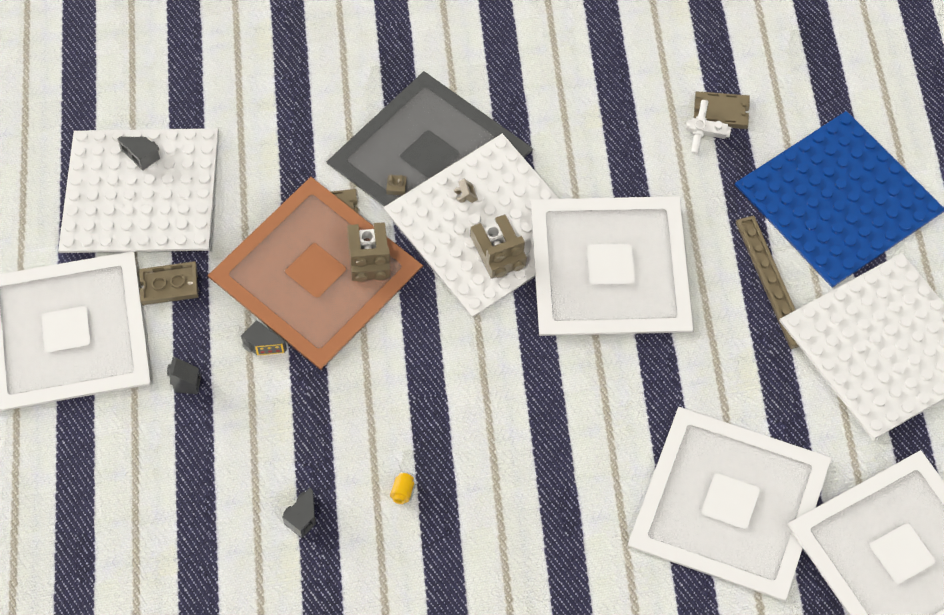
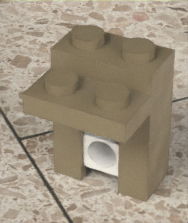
(502, 252)
(371, 257)

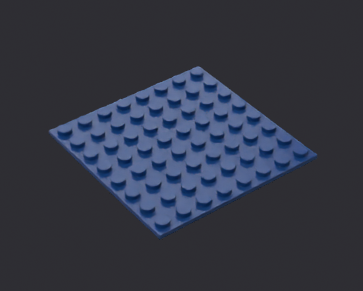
(839, 198)

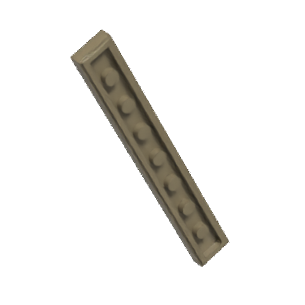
(767, 271)

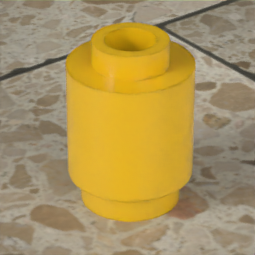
(402, 488)

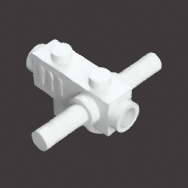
(700, 126)

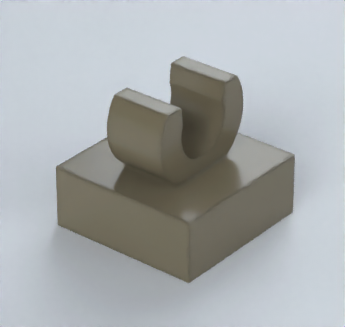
(396, 185)
(467, 190)

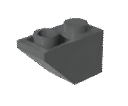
(184, 376)
(301, 515)

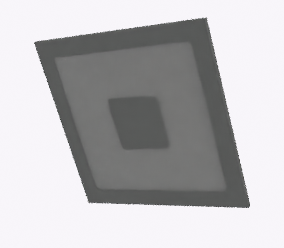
(416, 138)

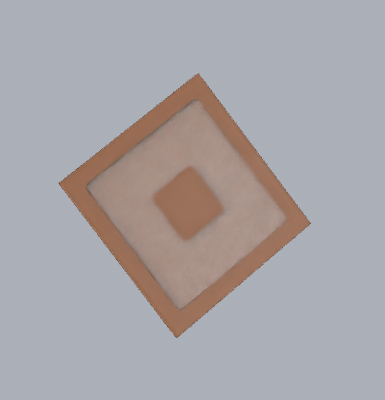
(299, 274)

